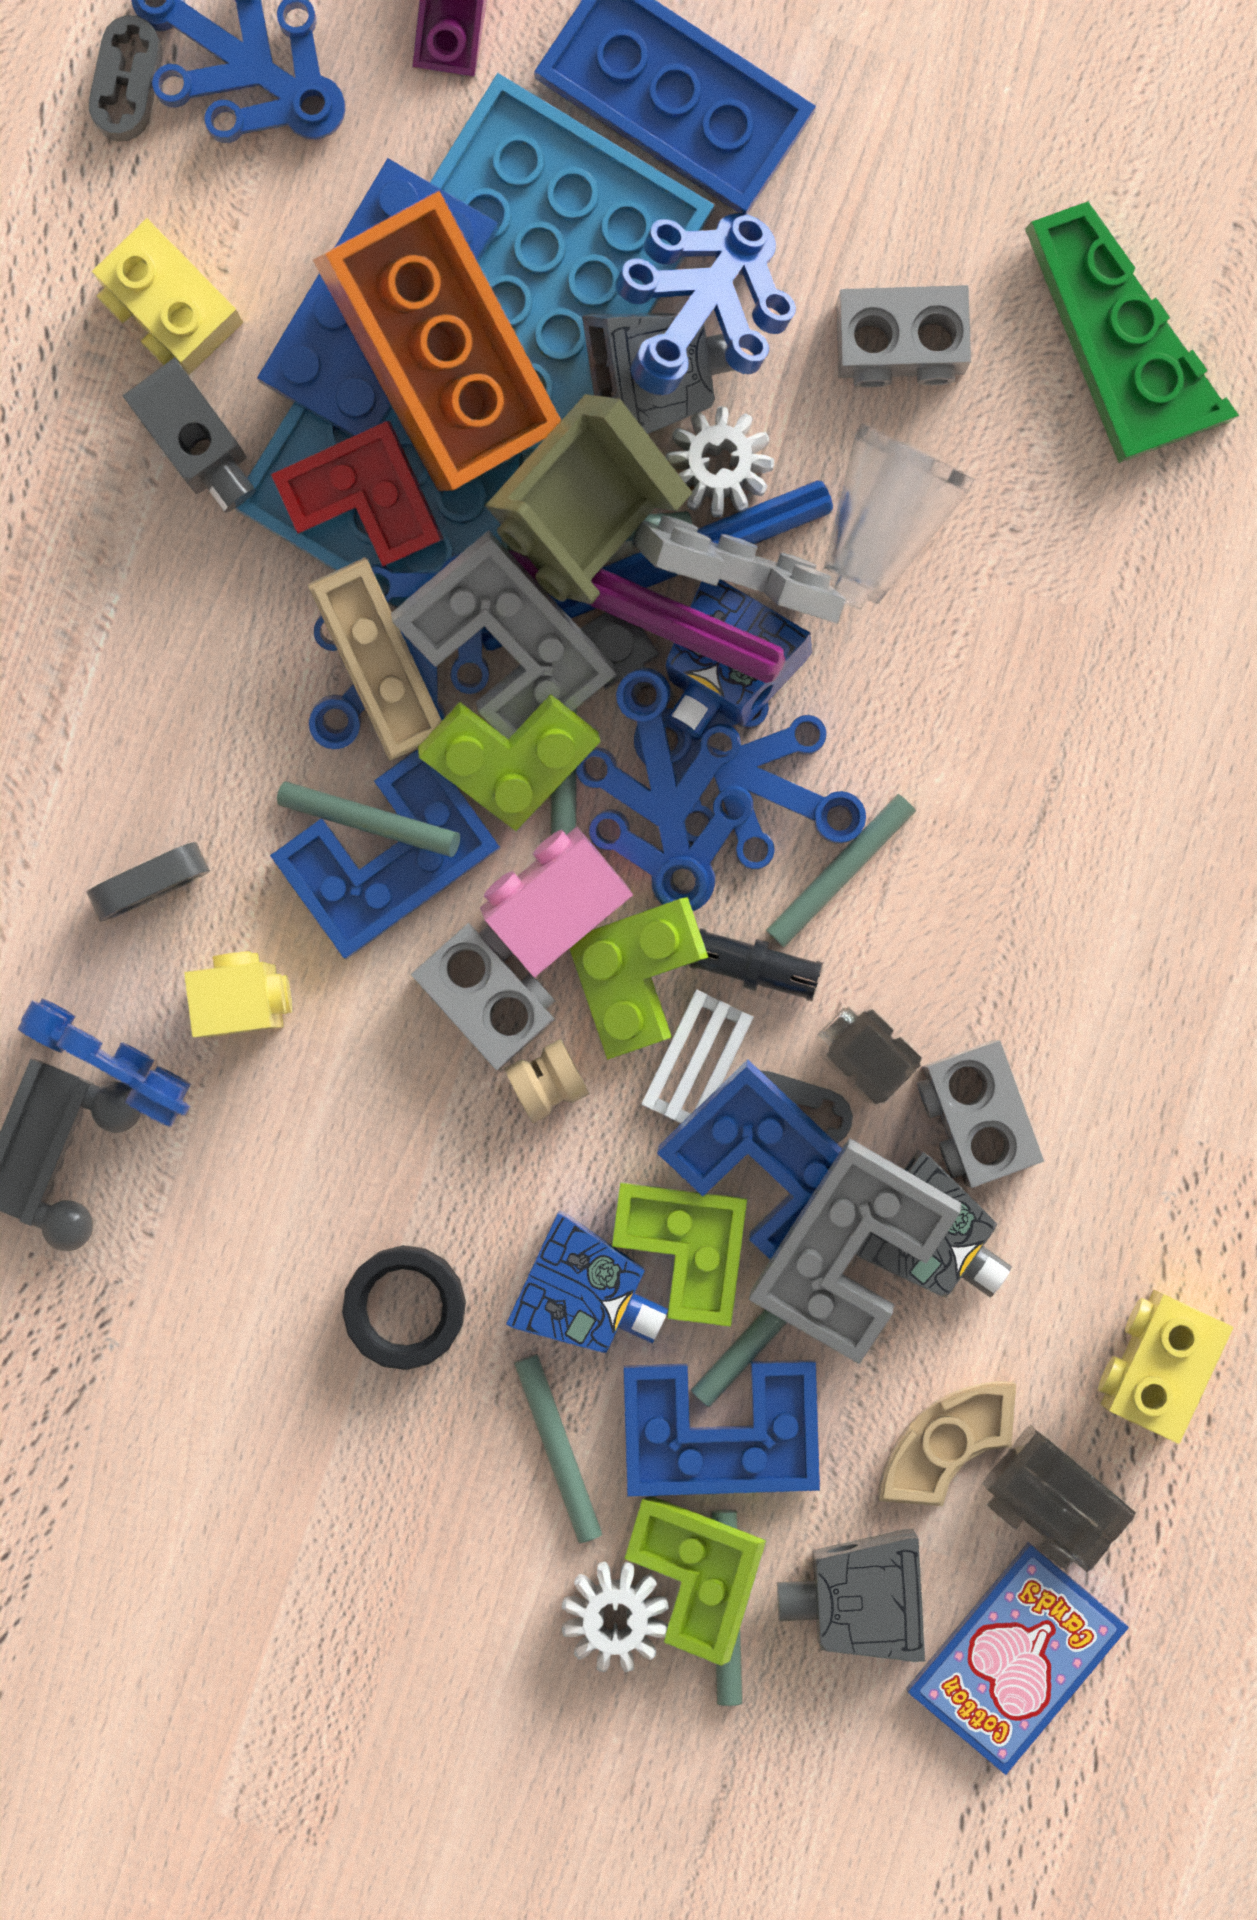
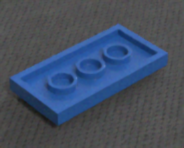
(677, 95)
(317, 355)

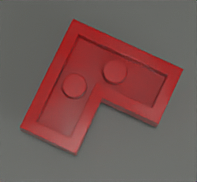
(366, 475)

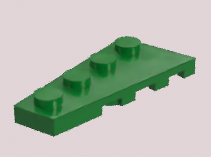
(1128, 353)

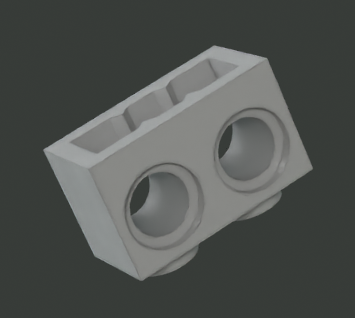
(900, 316)
(473, 1006)
(995, 1107)

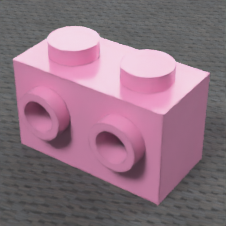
(553, 899)

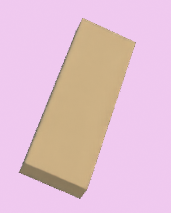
(376, 657)

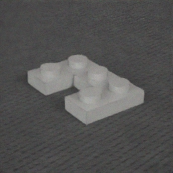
(788, 582)
(496, 592)
(806, 1272)

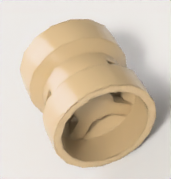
(546, 1081)

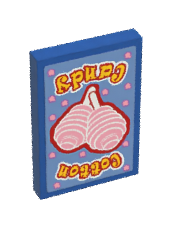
(1017, 1658)

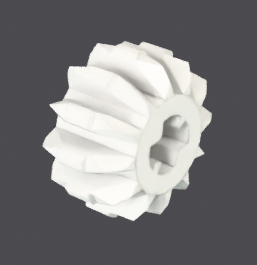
(712, 441)
(591, 1616)

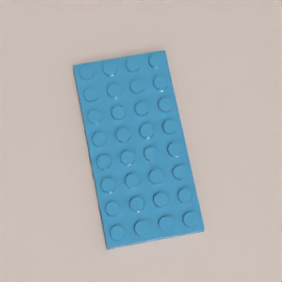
(567, 225)

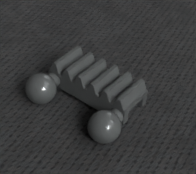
(36, 1140)

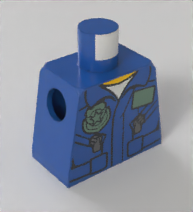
(719, 688)
(584, 1291)

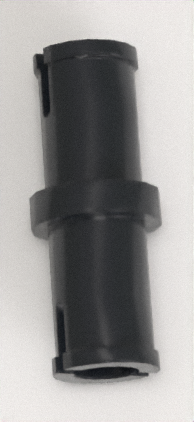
(759, 965)

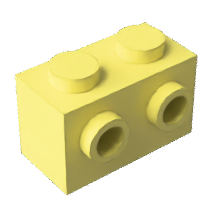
(166, 297)
(237, 996)
(1163, 1365)

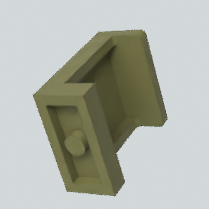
(584, 495)

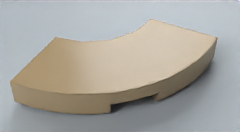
(944, 1439)

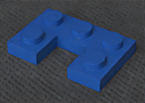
(366, 902)
(758, 1120)
(679, 1459)

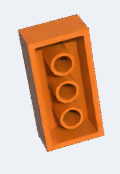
(438, 342)

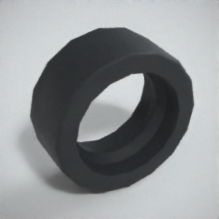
(398, 1355)

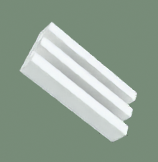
(720, 1012)

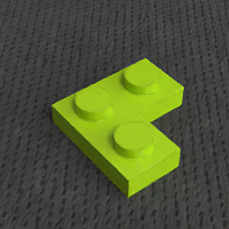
(512, 773)
(618, 970)
(700, 1233)
(714, 1571)

